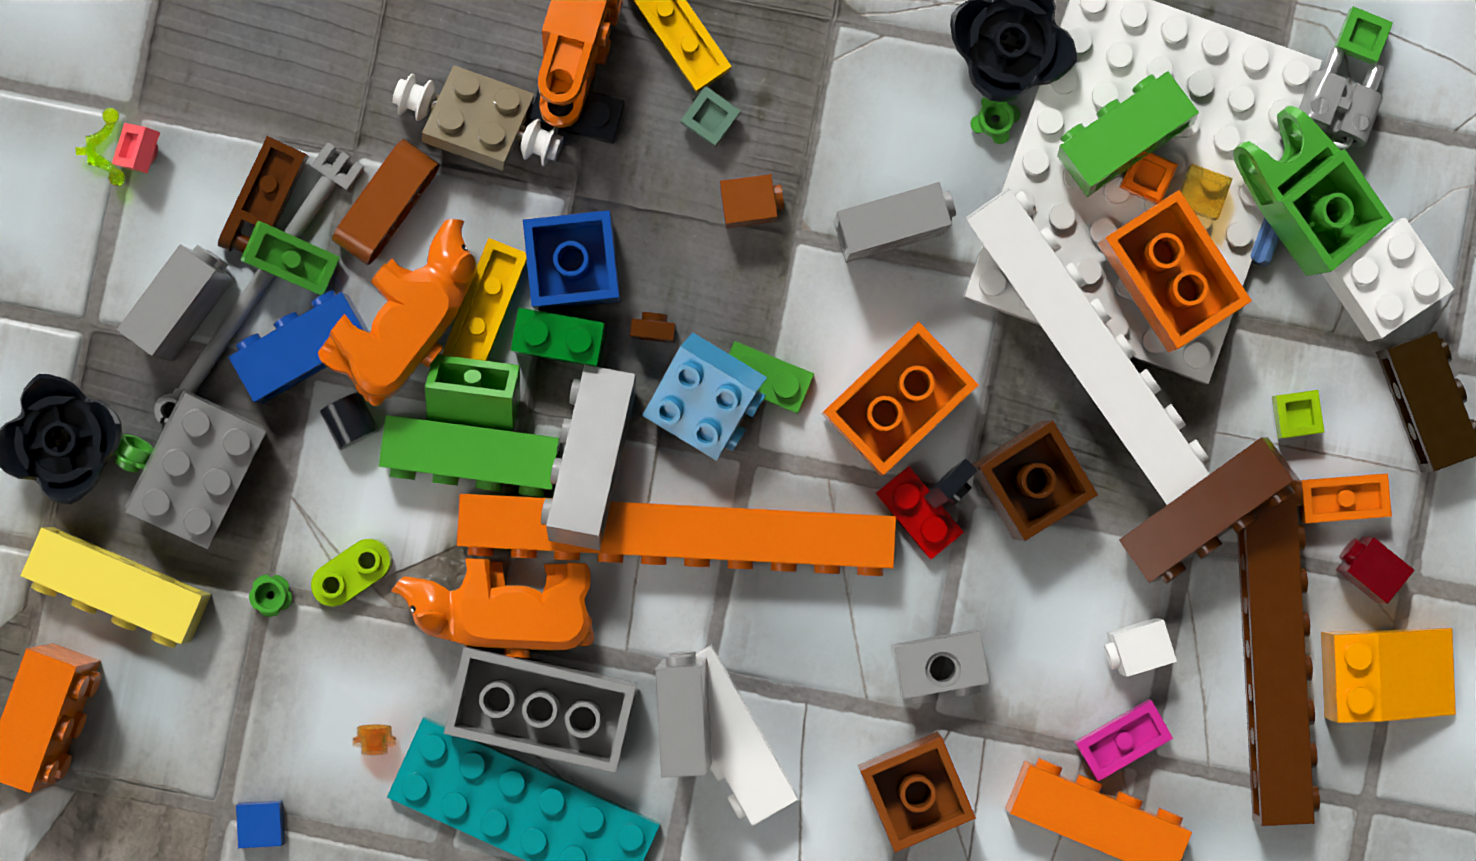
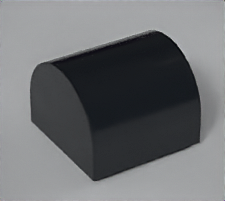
(349, 420)

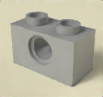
(916, 656)

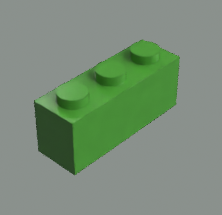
(1125, 130)

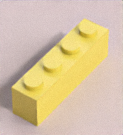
(116, 586)

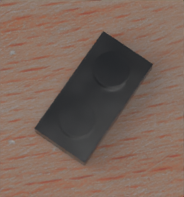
(598, 118)

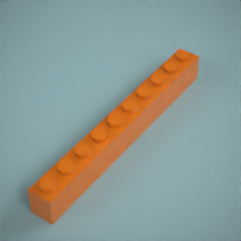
(690, 534)

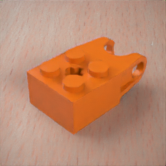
(573, 46)

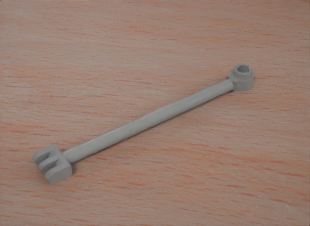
(331, 177)

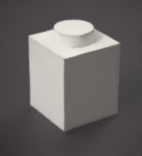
(1139, 647)

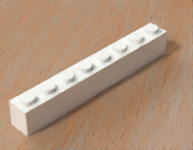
(1088, 345)

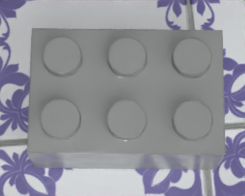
(195, 469)

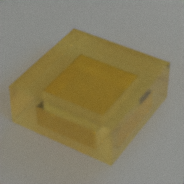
(1205, 191)

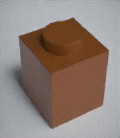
(751, 201)

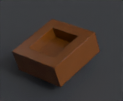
(653, 328)

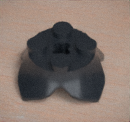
(1005, 76)
(29, 440)

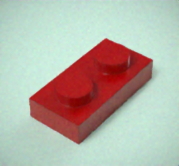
(927, 526)

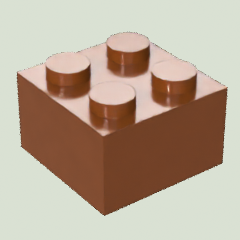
(916, 791)

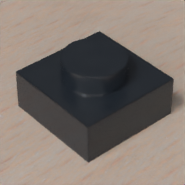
(952, 485)

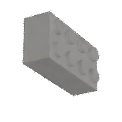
(541, 708)

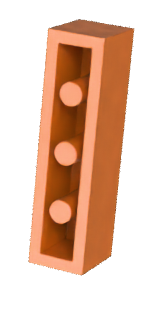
(1095, 818)

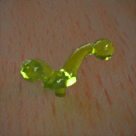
(115, 176)

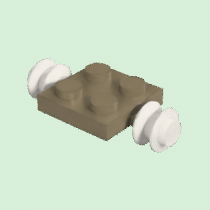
(477, 118)

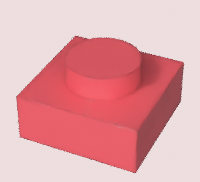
(136, 148)

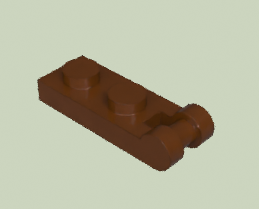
(263, 192)

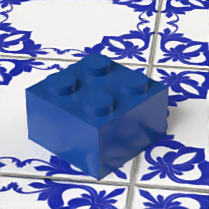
(571, 260)

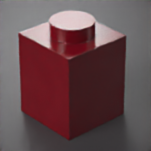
(1373, 568)

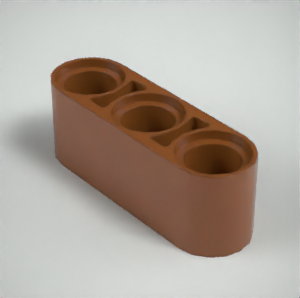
(385, 202)

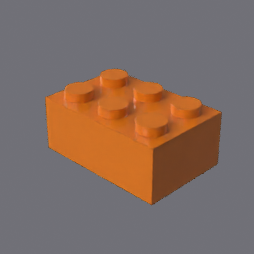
(1174, 271)
(900, 399)
(45, 715)

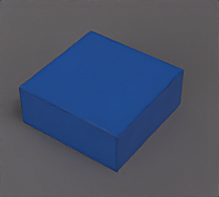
(260, 824)

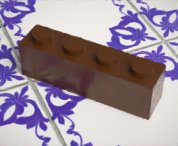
(1209, 510)

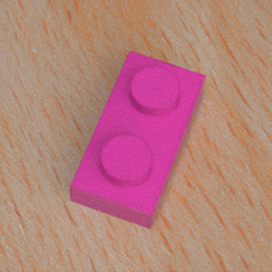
(1123, 740)

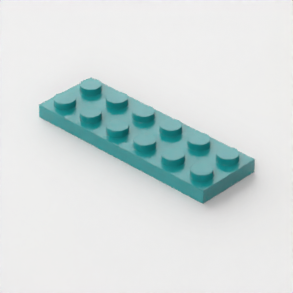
(514, 802)

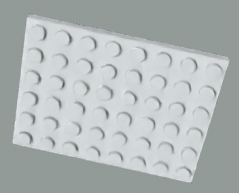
(1236, 88)

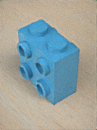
(706, 397)

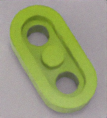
(351, 573)

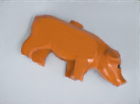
(411, 322)
(502, 616)

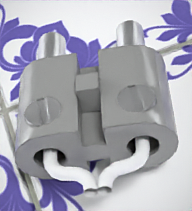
(1339, 107)

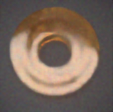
(374, 739)

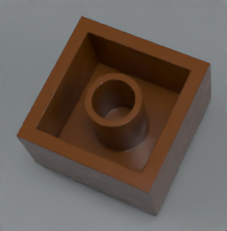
(1033, 480)

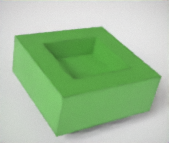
(1363, 35)

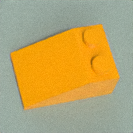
(1387, 674)

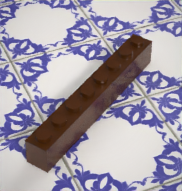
(1277, 666)

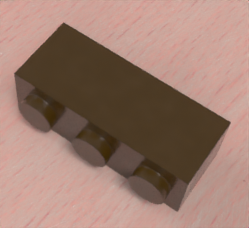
(1429, 401)

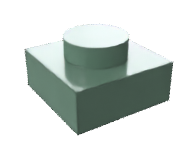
(710, 117)

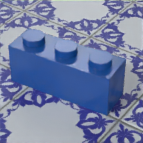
(291, 351)

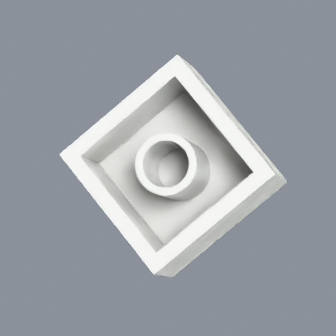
(1388, 280)

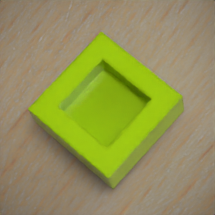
(1298, 414)

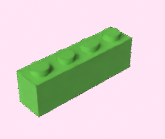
(468, 453)

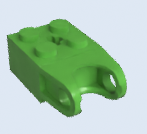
(1312, 194)

